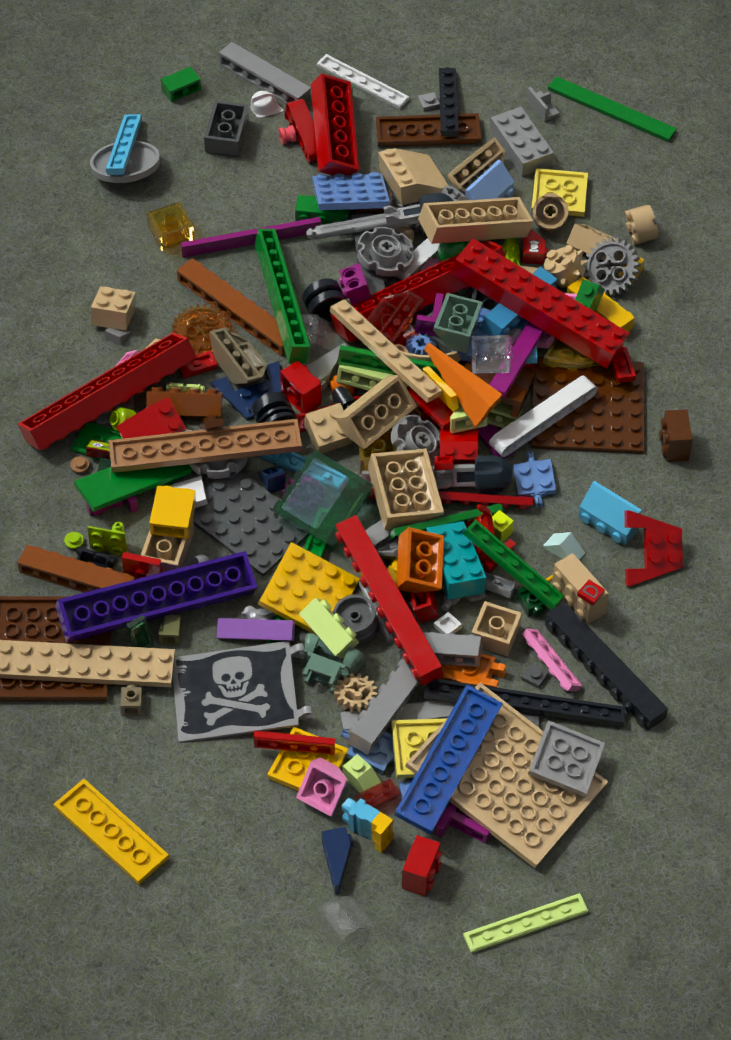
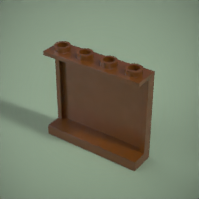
(518, 392)

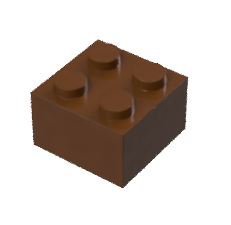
(676, 435)

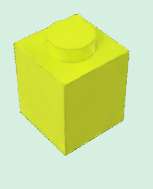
(502, 525)

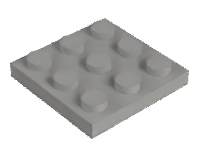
(566, 758)

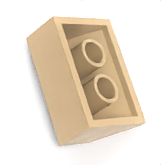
(585, 237)

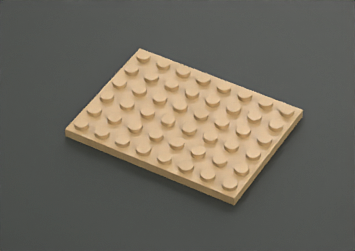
(501, 795)

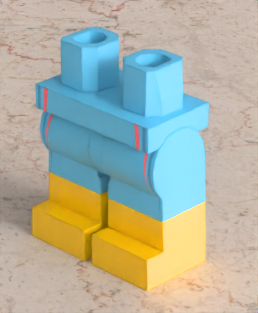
(368, 823)

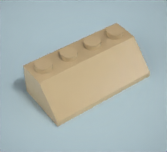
(376, 411)

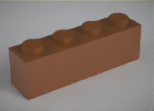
(189, 402)

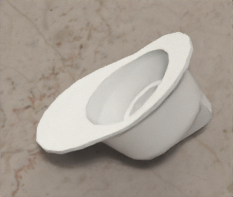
(264, 104)

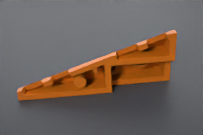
(472, 392)

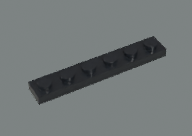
(448, 102)

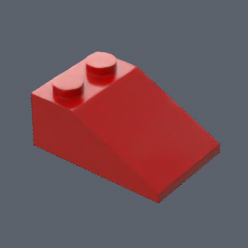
(153, 420)
(461, 445)

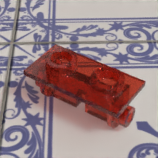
(379, 793)

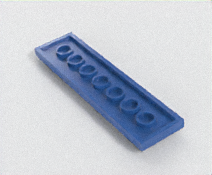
(448, 759)

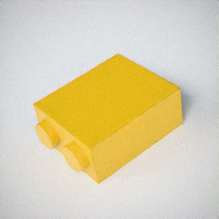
(172, 512)

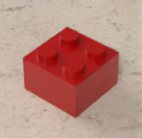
(301, 387)
(421, 866)

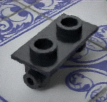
(97, 558)

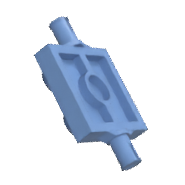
(534, 478)
(380, 755)

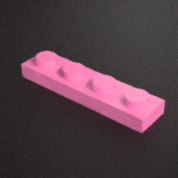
(552, 660)

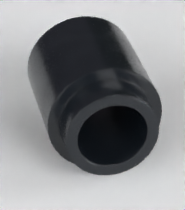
(342, 396)

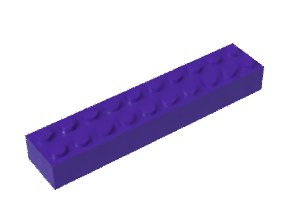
(156, 596)

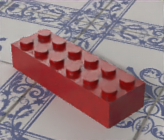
(334, 125)

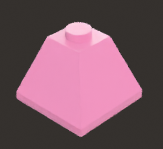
(322, 786)

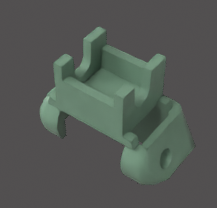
(325, 666)

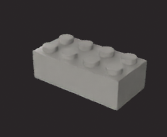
(521, 141)

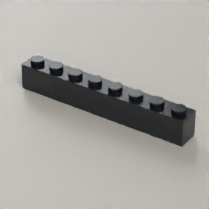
(606, 666)

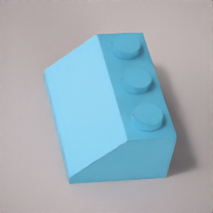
(606, 513)

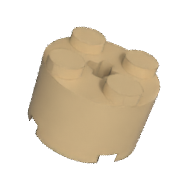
(558, 206)
(641, 224)

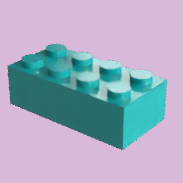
(461, 566)

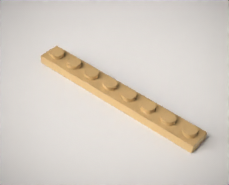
(386, 351)

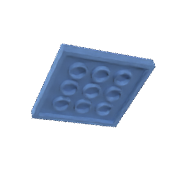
(350, 191)

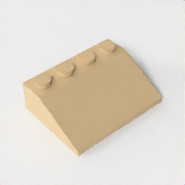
(410, 174)
(404, 487)

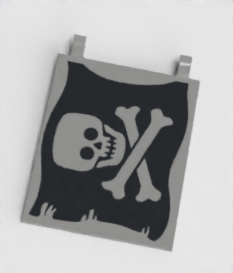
(237, 691)

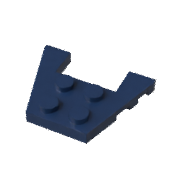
(245, 397)

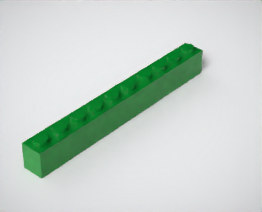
(282, 296)

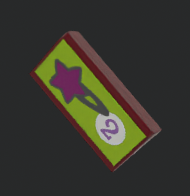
(98, 449)

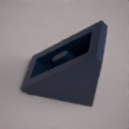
(272, 478)

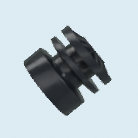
(272, 407)

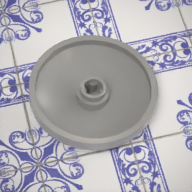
(142, 163)

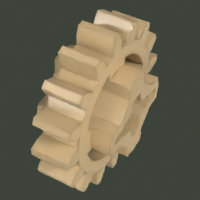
(354, 692)

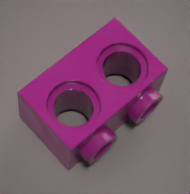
(354, 284)

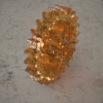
(197, 325)

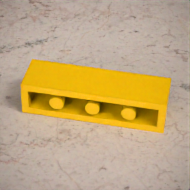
(608, 308)

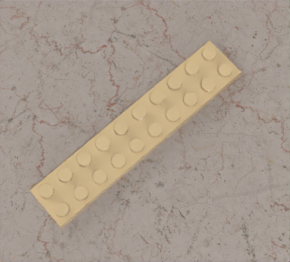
(86, 663)

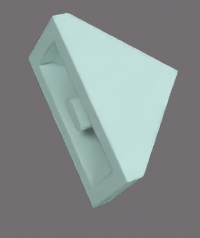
(563, 545)

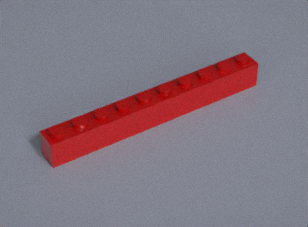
(389, 601)

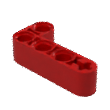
(299, 116)

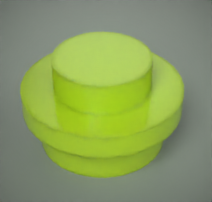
(73, 540)

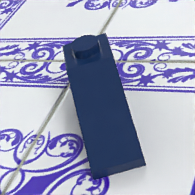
(337, 852)

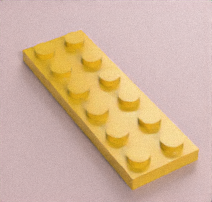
(111, 831)

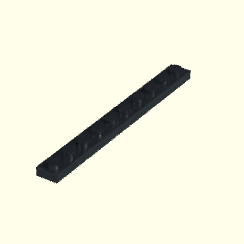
(536, 703)

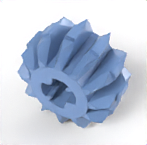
(416, 344)

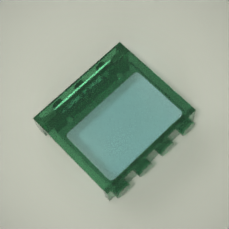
(322, 497)

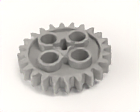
(612, 251)

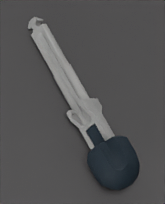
(391, 218)
(488, 474)

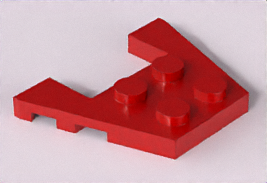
(661, 547)

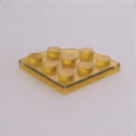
(565, 356)

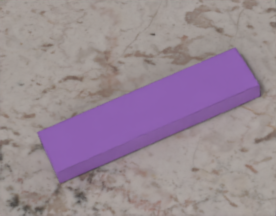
(255, 629)

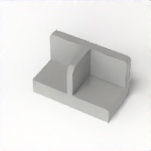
(542, 104)

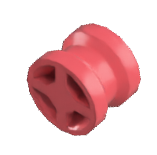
(287, 134)

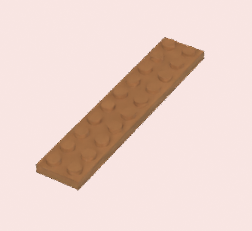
(205, 445)

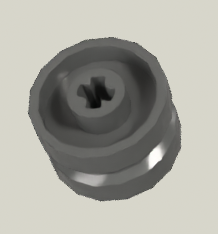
(359, 616)

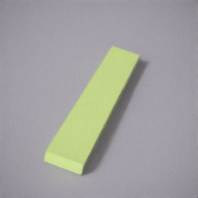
(525, 923)

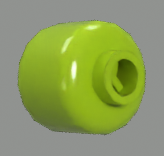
(120, 415)

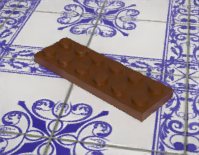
(425, 130)

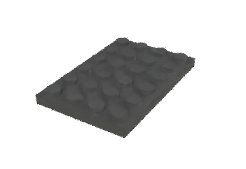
(243, 520)

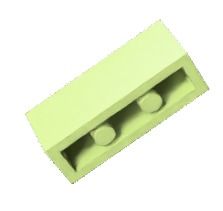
(329, 627)

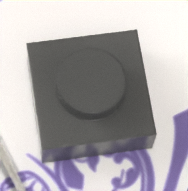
(535, 675)

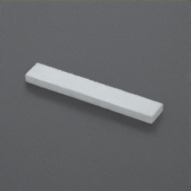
(363, 81)

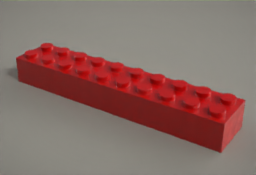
(424, 284)
(539, 303)
(107, 391)

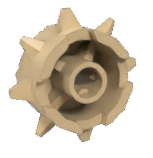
(565, 265)

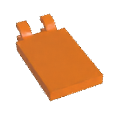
(476, 675)

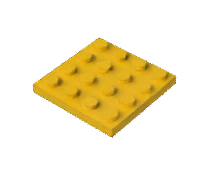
(301, 579)

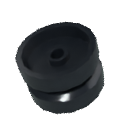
(321, 296)

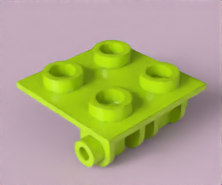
(108, 540)

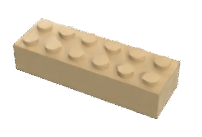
(475, 219)

